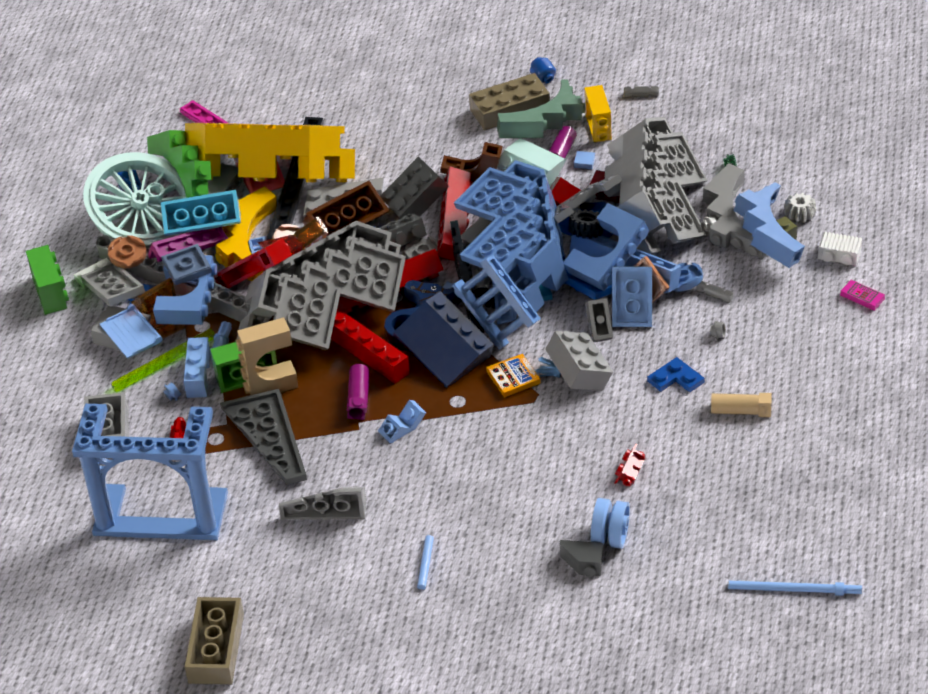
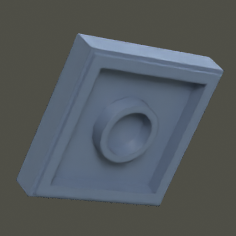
(186, 264)

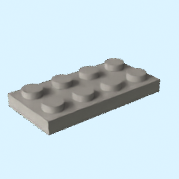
(112, 284)

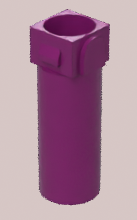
(563, 141)
(358, 391)

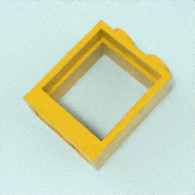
(598, 113)

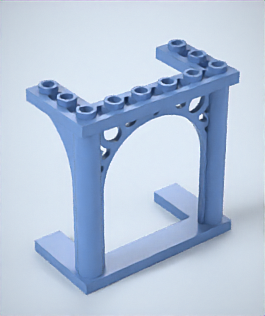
(108, 498)

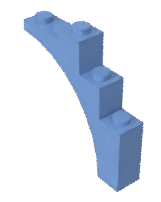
(765, 230)

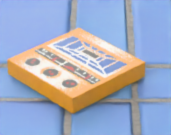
(513, 375)

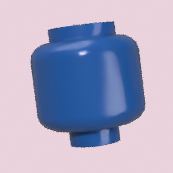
(543, 69)

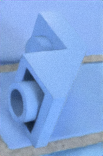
(398, 426)

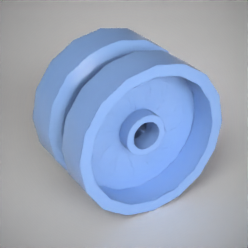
(610, 523)

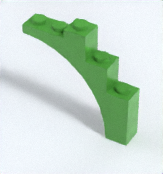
(184, 158)

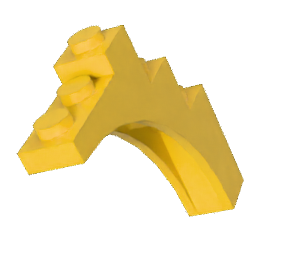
(253, 211)

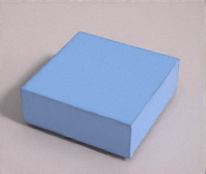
(584, 160)

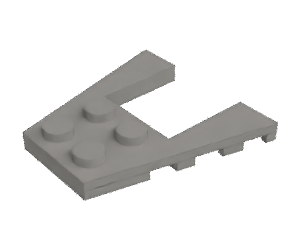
(585, 195)
(319, 196)

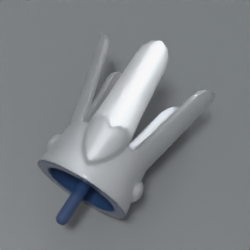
(483, 286)

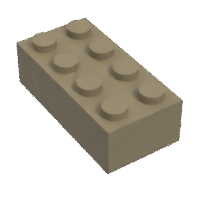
(507, 97)
(214, 640)

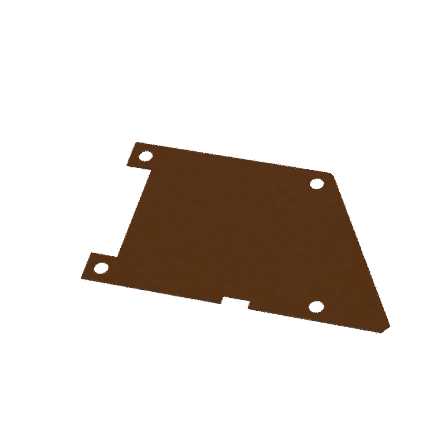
(323, 379)

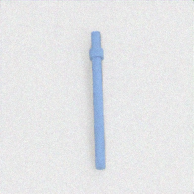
(837, 588)

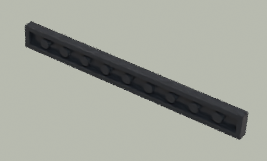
(291, 190)

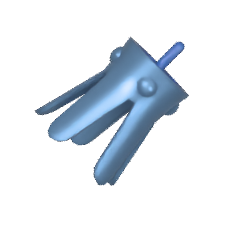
(550, 370)

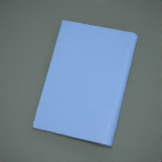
(131, 331)

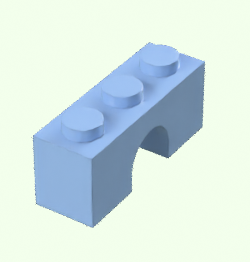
(196, 367)

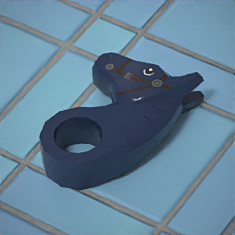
(417, 293)

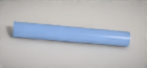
(425, 562)

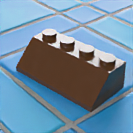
(357, 204)

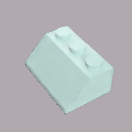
(532, 155)

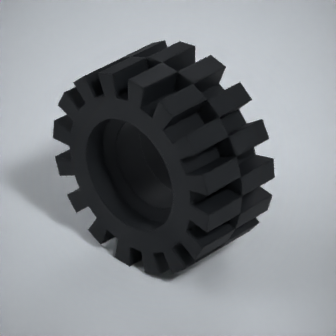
(585, 224)

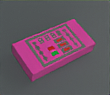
(862, 295)

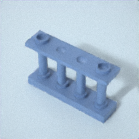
(514, 300)

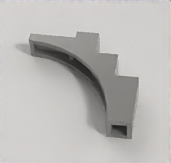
(728, 228)

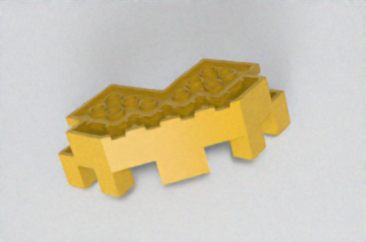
(260, 145)

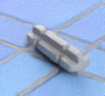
(641, 91)
(715, 291)

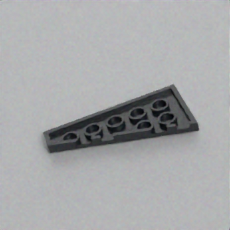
(461, 266)

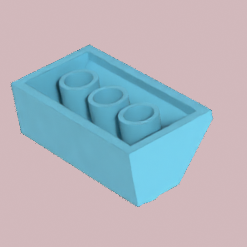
(200, 212)

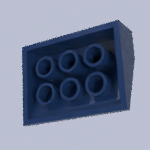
(444, 339)

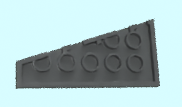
(268, 428)

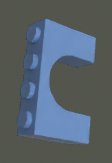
(598, 270)
(189, 307)

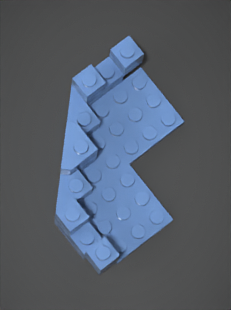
(520, 229)

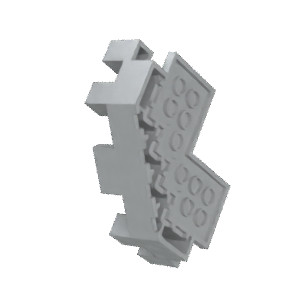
(653, 171)
(307, 286)

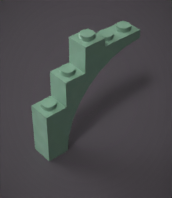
(535, 121)

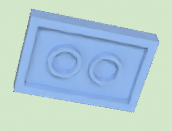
(631, 296)

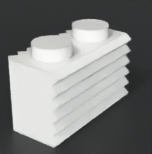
(840, 248)

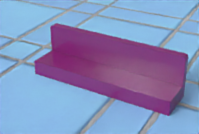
(204, 238)

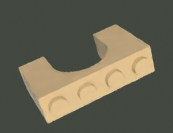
(256, 342)

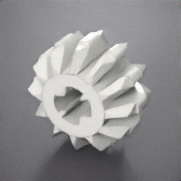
(800, 207)

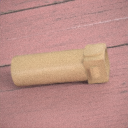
(742, 404)

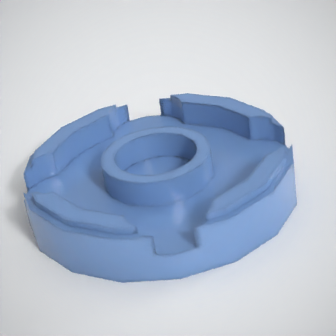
(689, 277)

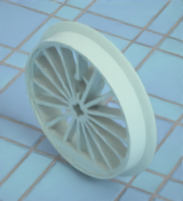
(131, 202)

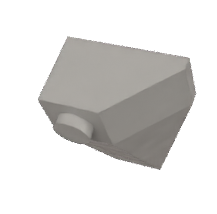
(331, 504)

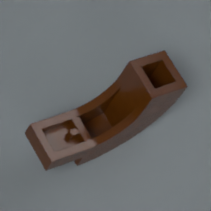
(489, 158)

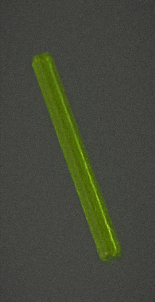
(156, 364)

